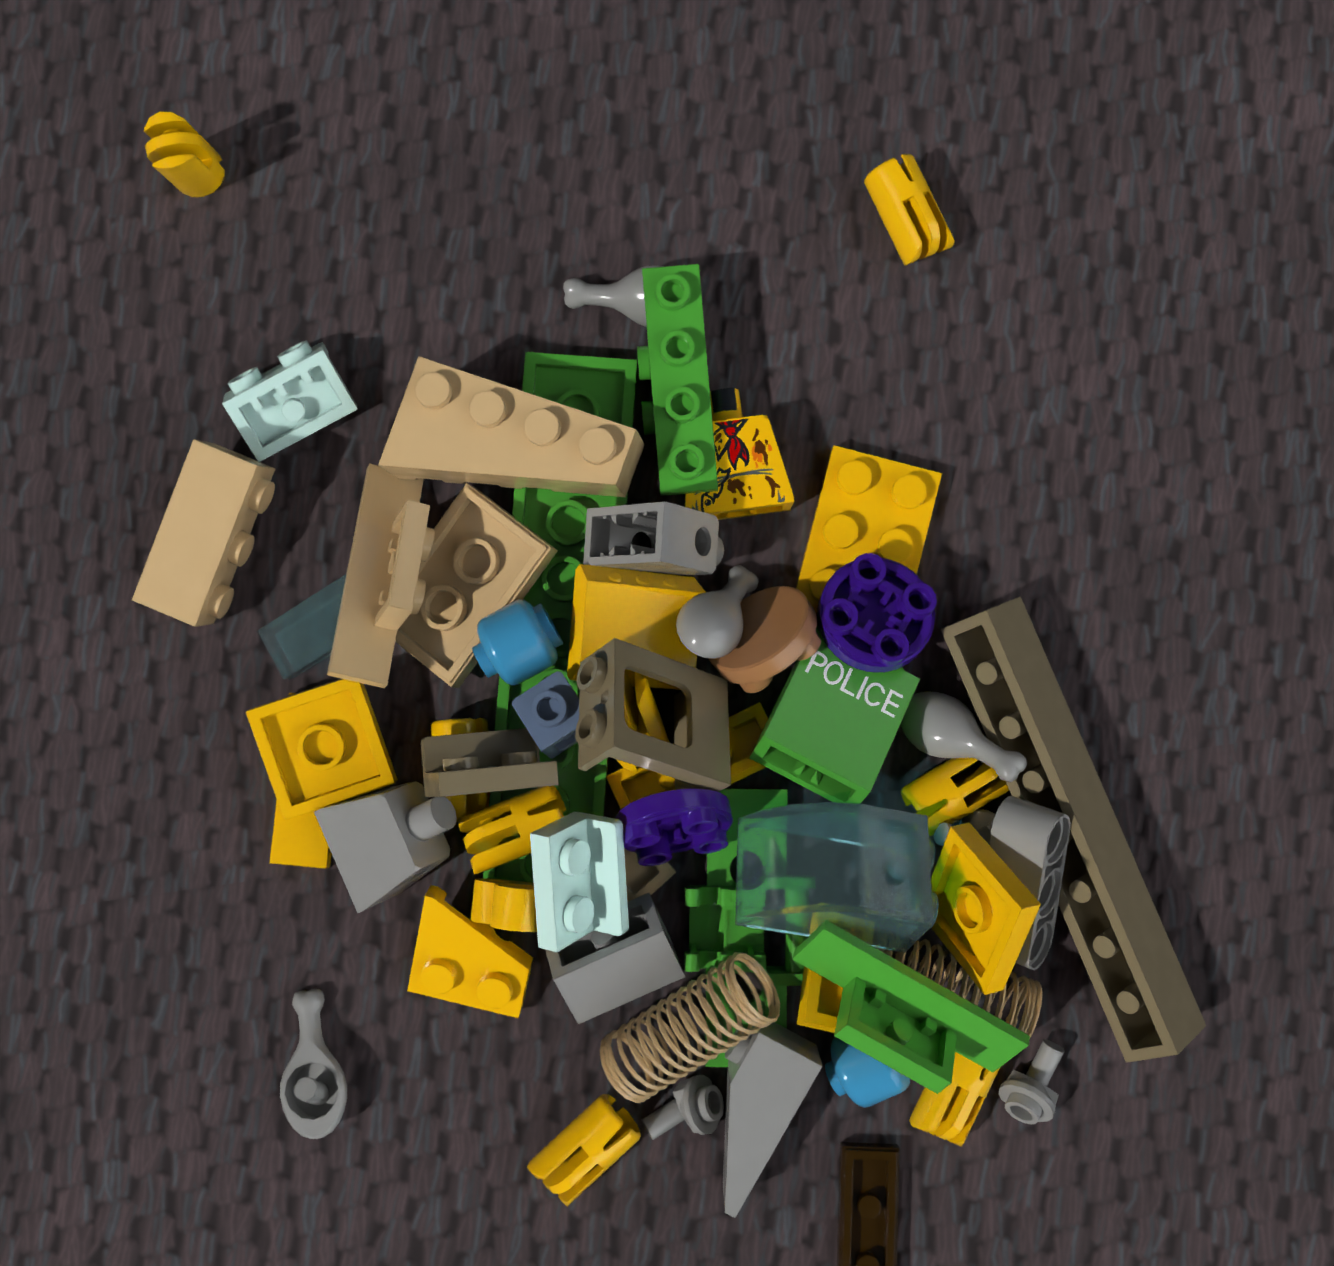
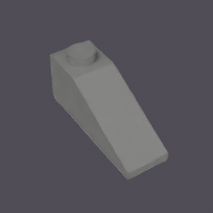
(764, 1090)

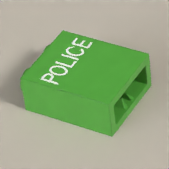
(834, 725)

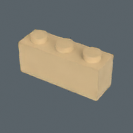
(205, 534)

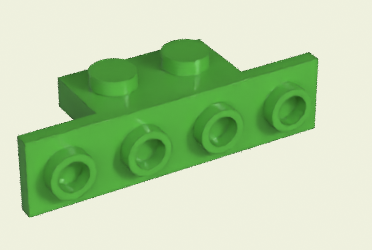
(679, 380)
(903, 1014)

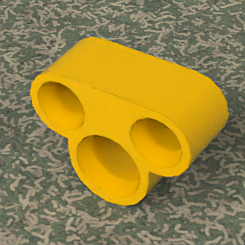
(504, 904)

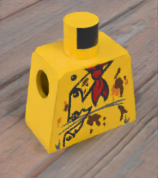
(747, 464)

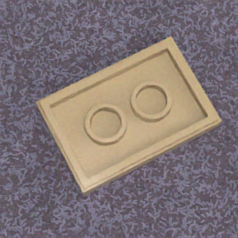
(474, 568)

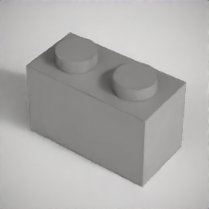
(613, 970)

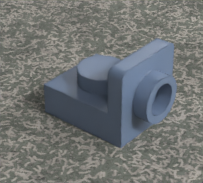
(550, 714)

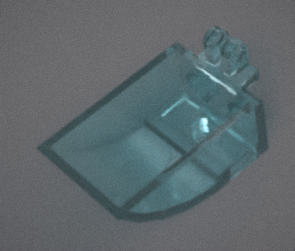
(840, 865)

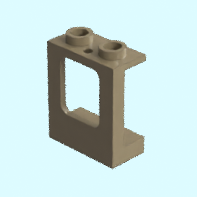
(700, 718)

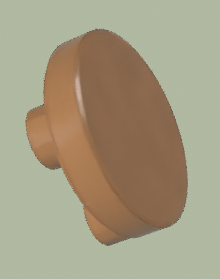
(775, 634)

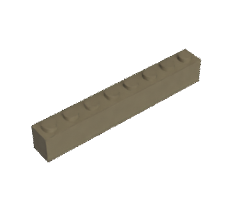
(1101, 883)

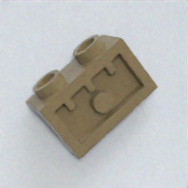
(484, 763)

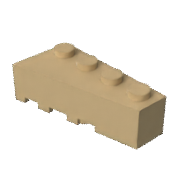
(493, 434)

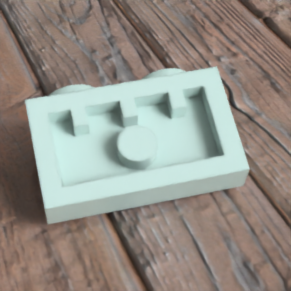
(288, 399)
(579, 879)

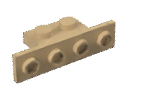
(381, 577)

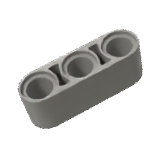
(1035, 848)

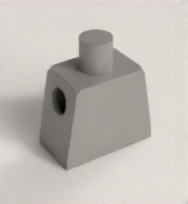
(680, 539)
(386, 840)

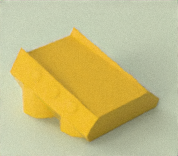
(631, 608)

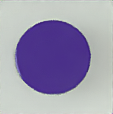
(876, 614)
(675, 823)

